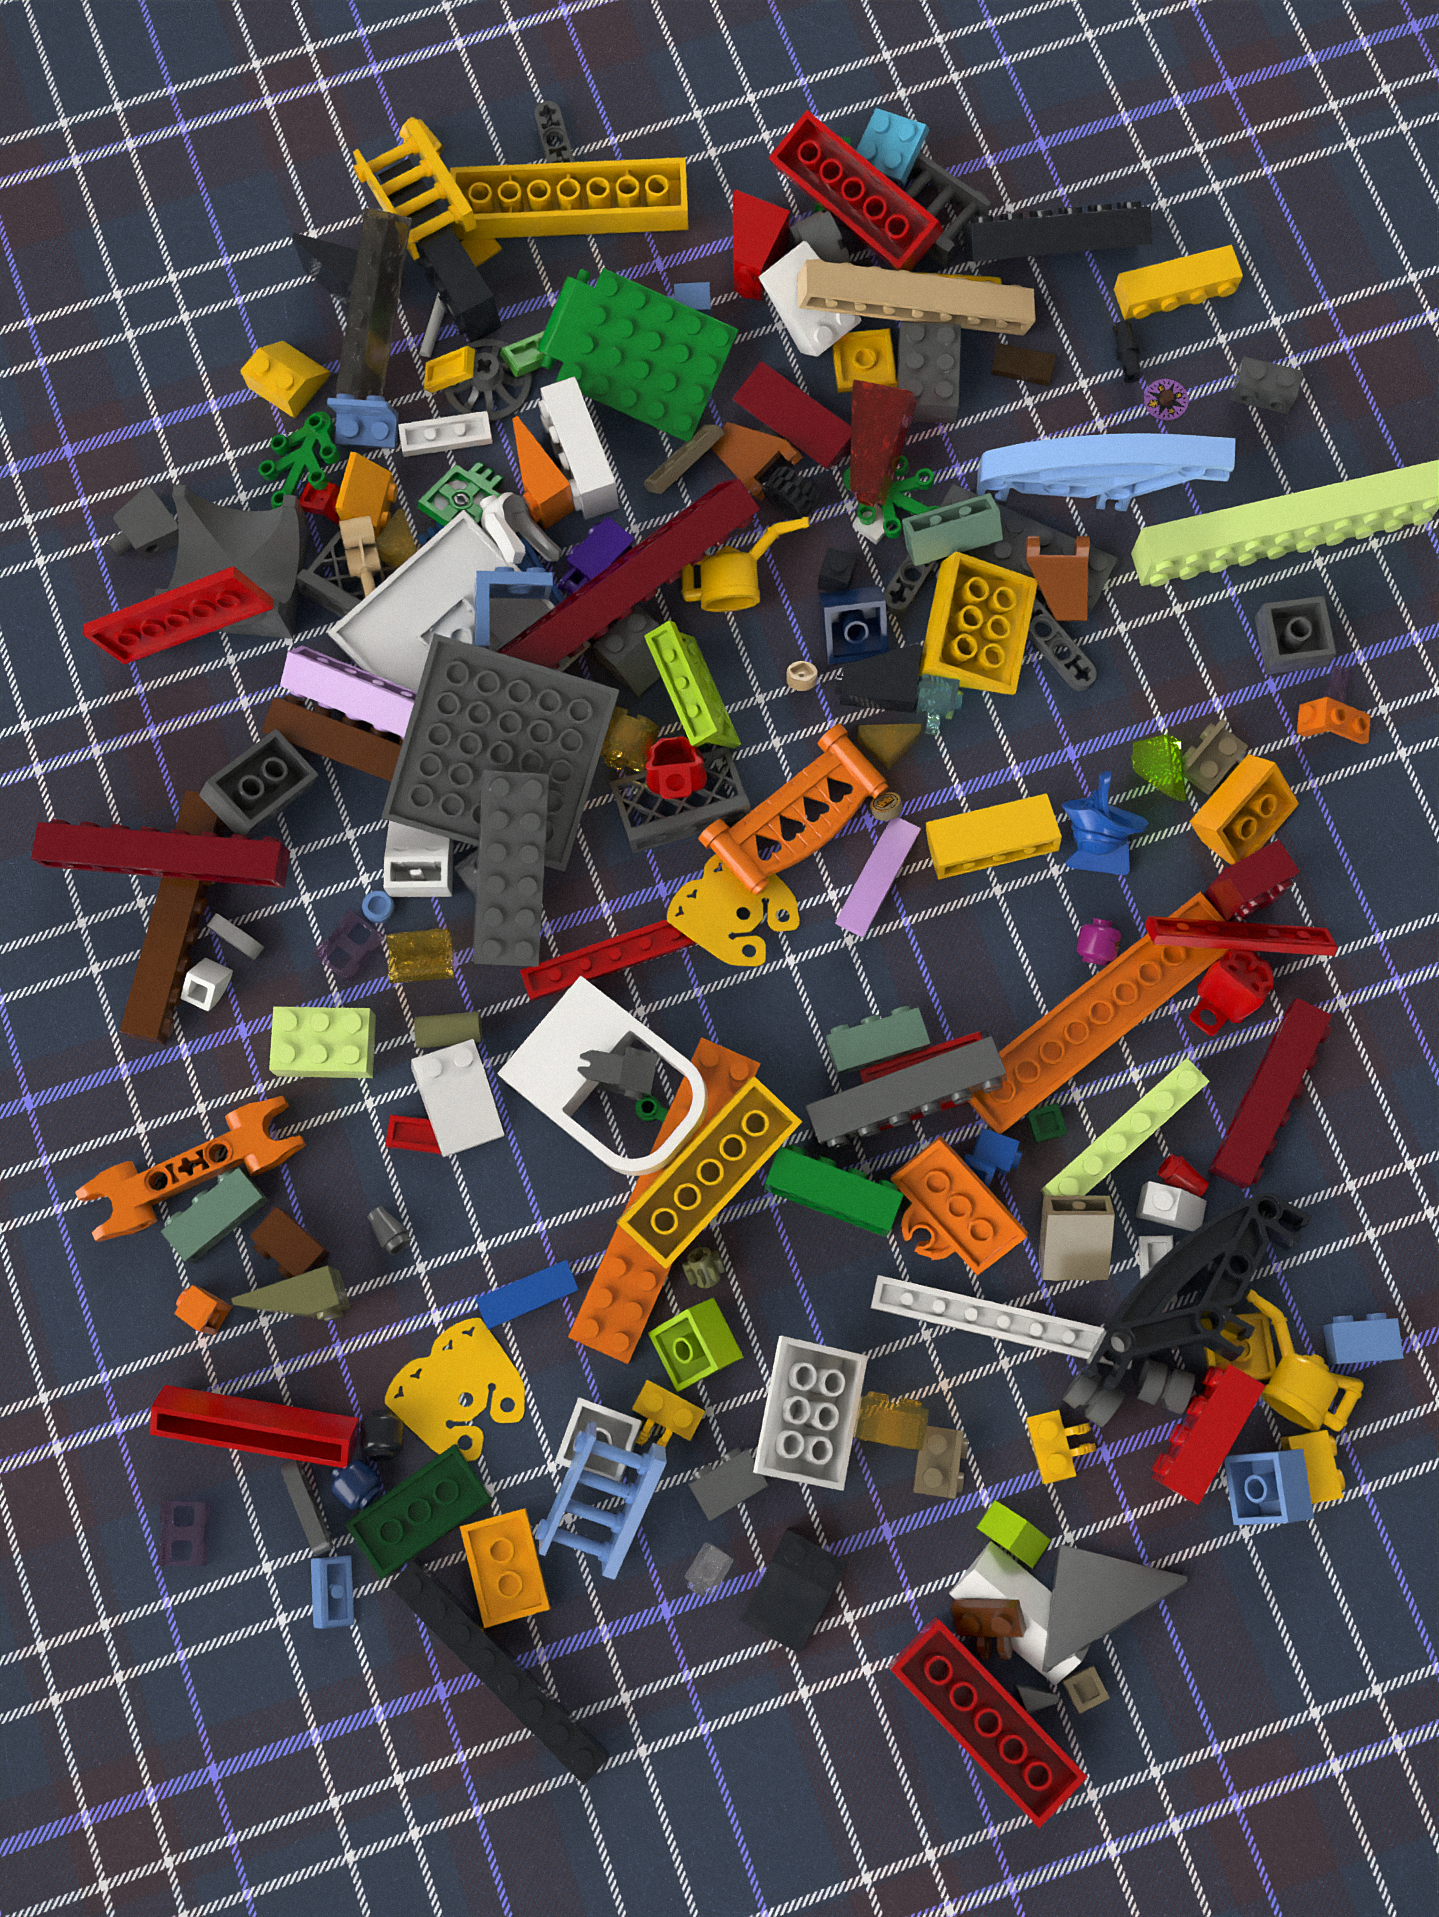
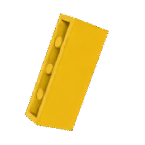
(993, 836)

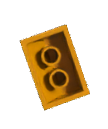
(1245, 810)

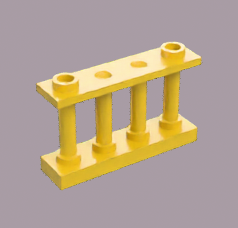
(430, 166)

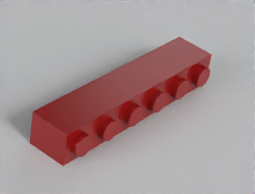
(254, 1426)

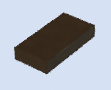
(1023, 364)

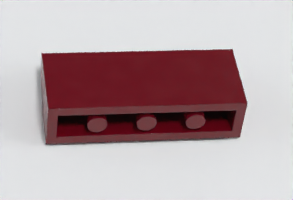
(795, 416)

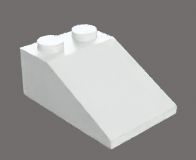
(810, 329)
(457, 1097)

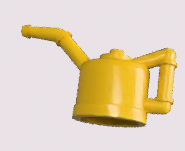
(730, 576)
(1302, 1384)

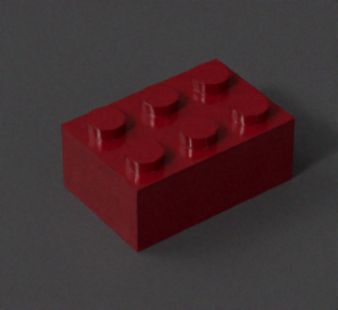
(1252, 883)

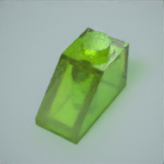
(1161, 764)

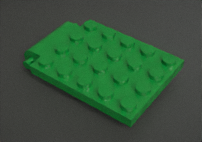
(637, 350)

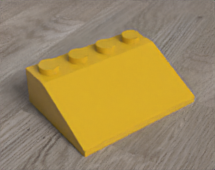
(978, 624)

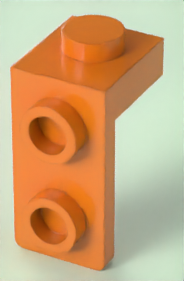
(1333, 716)

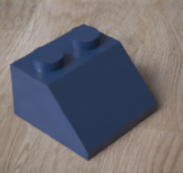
(854, 624)

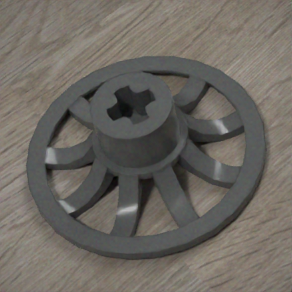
(487, 377)

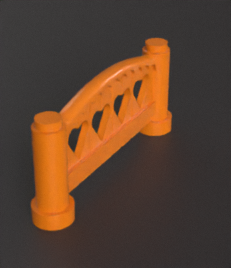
(839, 762)

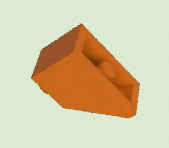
(202, 1310)

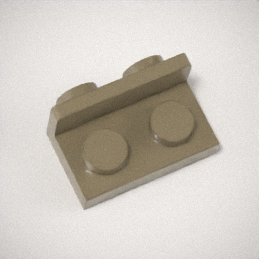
(1213, 757)
(939, 1463)

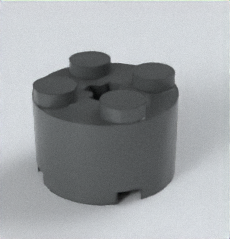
(822, 235)

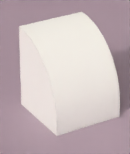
(206, 984)

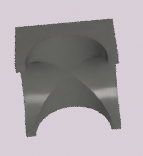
(260, 544)

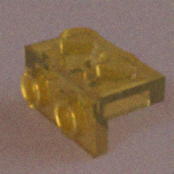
(420, 955)

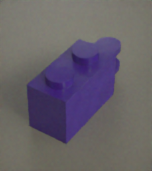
(601, 548)

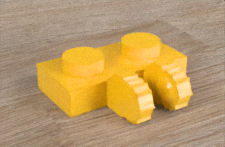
(668, 1411)
(1052, 1448)

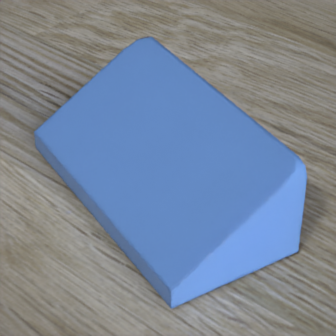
(332, 1591)

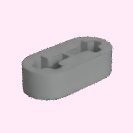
(235, 936)

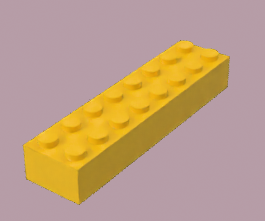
(574, 198)

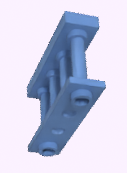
(623, 1524)

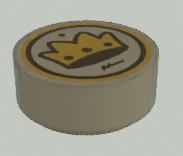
(886, 806)

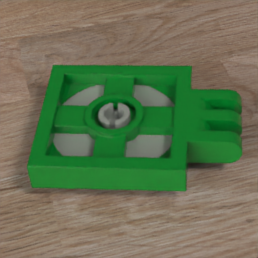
(459, 492)

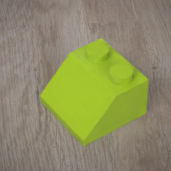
(695, 1344)

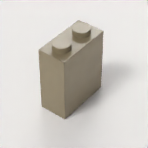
(1076, 1238)

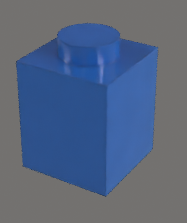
(997, 1150)

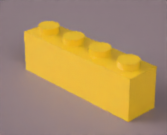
(1178, 282)

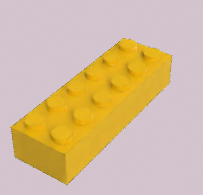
(708, 1172)

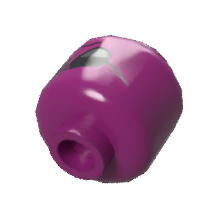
(1098, 942)

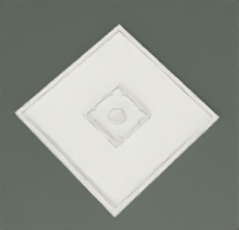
(431, 595)

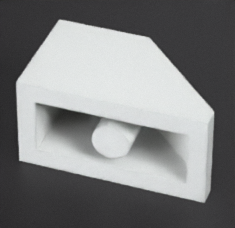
(1170, 1206)

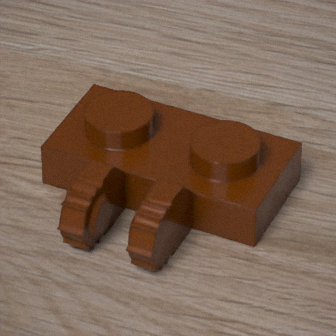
(989, 1619)

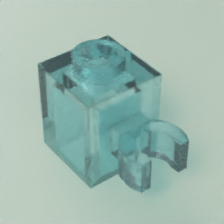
(938, 699)

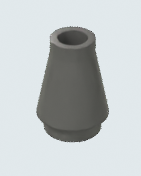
(390, 1233)

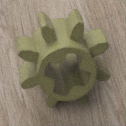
(703, 1267)

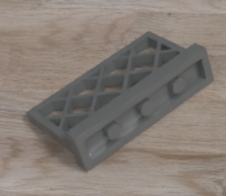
(323, 589)
(681, 824)

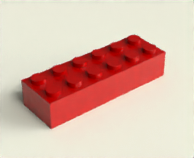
(856, 193)
(987, 1722)

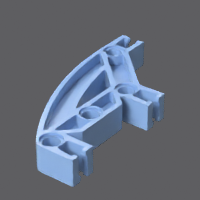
(1105, 465)

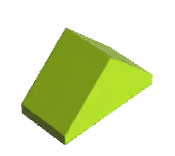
(1013, 1533)

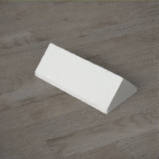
(1000, 1577)

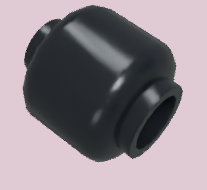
(381, 1435)

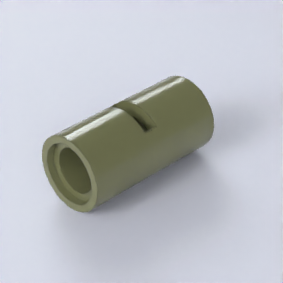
(447, 1029)

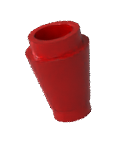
(1182, 1175)

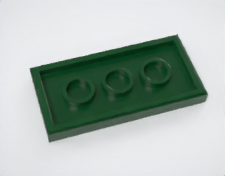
(418, 1511)

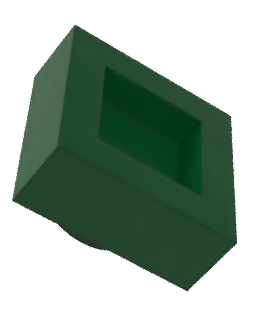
(1046, 1123)

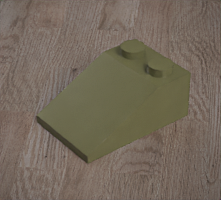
(311, 1295)

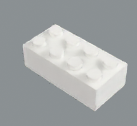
(578, 448)

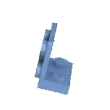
(365, 422)

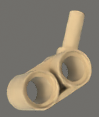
(360, 551)

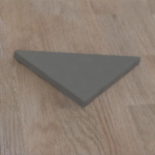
(1096, 1597)

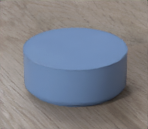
(378, 907)

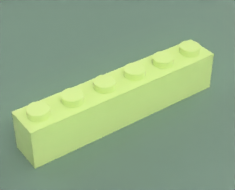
(1128, 1132)

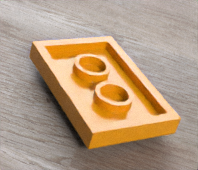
(505, 1568)

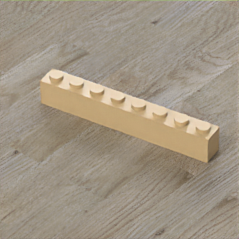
(915, 297)

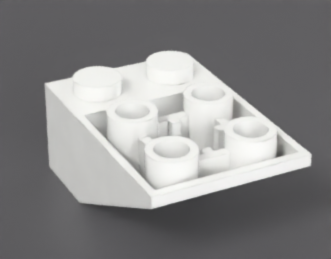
(417, 863)

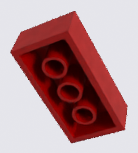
(1207, 1432)

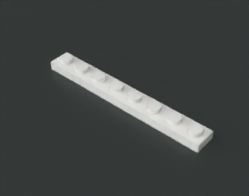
(988, 1318)

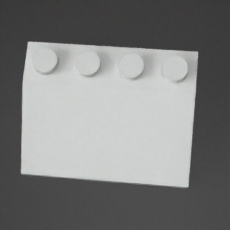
(810, 1413)

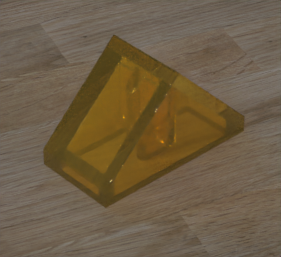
(396, 541)
(888, 742)

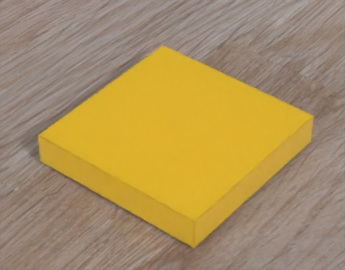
(864, 357)
(1258, 1355)

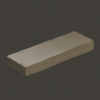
(683, 458)

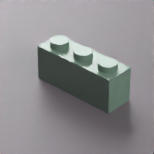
(952, 529)
(876, 1040)
(213, 1215)

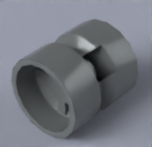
(1167, 1386)
(1094, 1399)

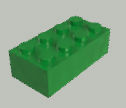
(834, 1191)

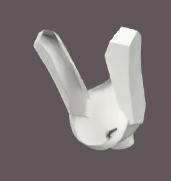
(504, 518)

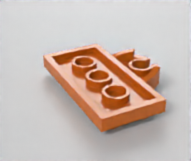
(954, 1209)

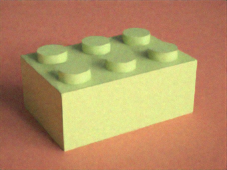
(322, 1042)

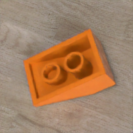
(545, 487)

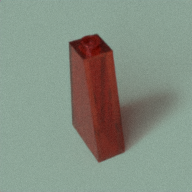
(877, 438)

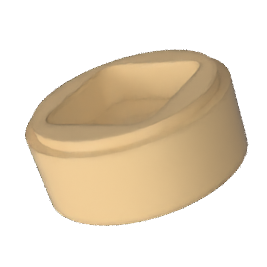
(801, 676)

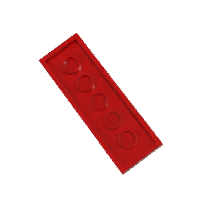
(178, 615)

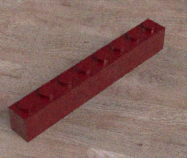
(161, 854)

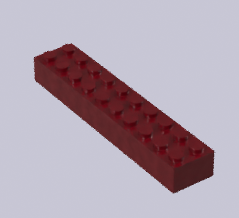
(634, 576)

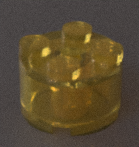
(628, 740)

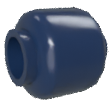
(356, 1484)

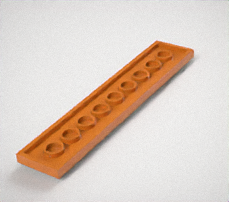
(1093, 1020)
(628, 1275)

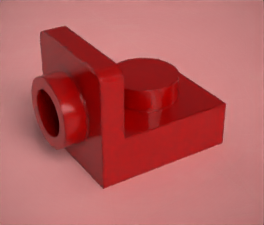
(321, 501)

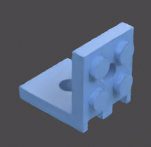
(506, 584)

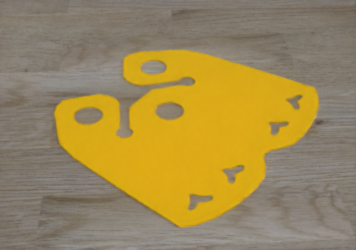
(713, 913)
(448, 1374)

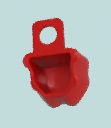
(675, 768)
(1233, 989)

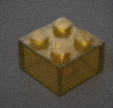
(890, 1422)

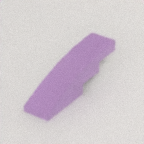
(877, 876)

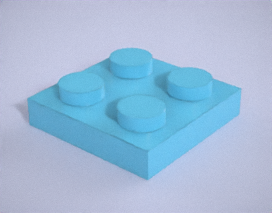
(892, 144)

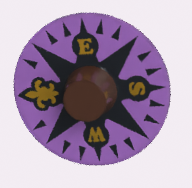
(1166, 399)

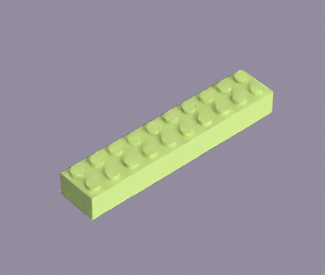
(1287, 524)

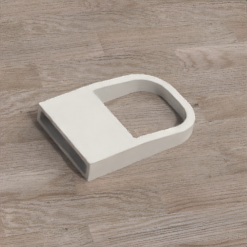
(549, 1079)

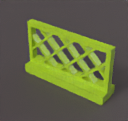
(691, 687)

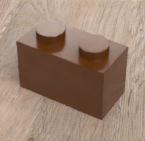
(288, 1244)

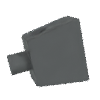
(145, 526)

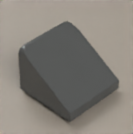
(1035, 1699)

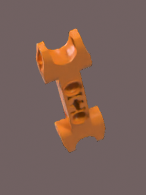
(136, 1193)

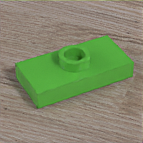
(523, 355)

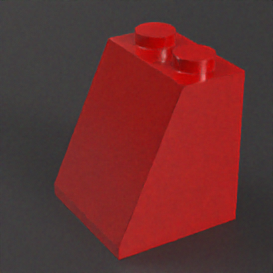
(758, 241)

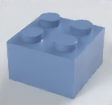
(1268, 1487)

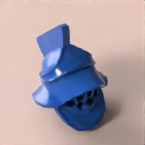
(1101, 831)

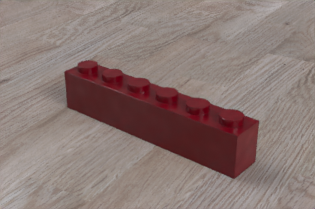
(1270, 1094)

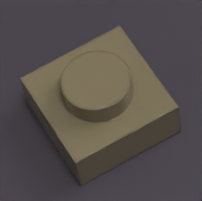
(1085, 1689)

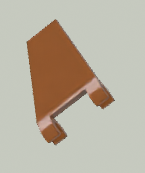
(751, 454)
(1062, 578)

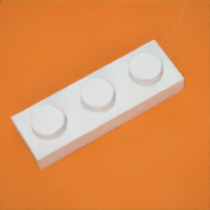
(445, 433)

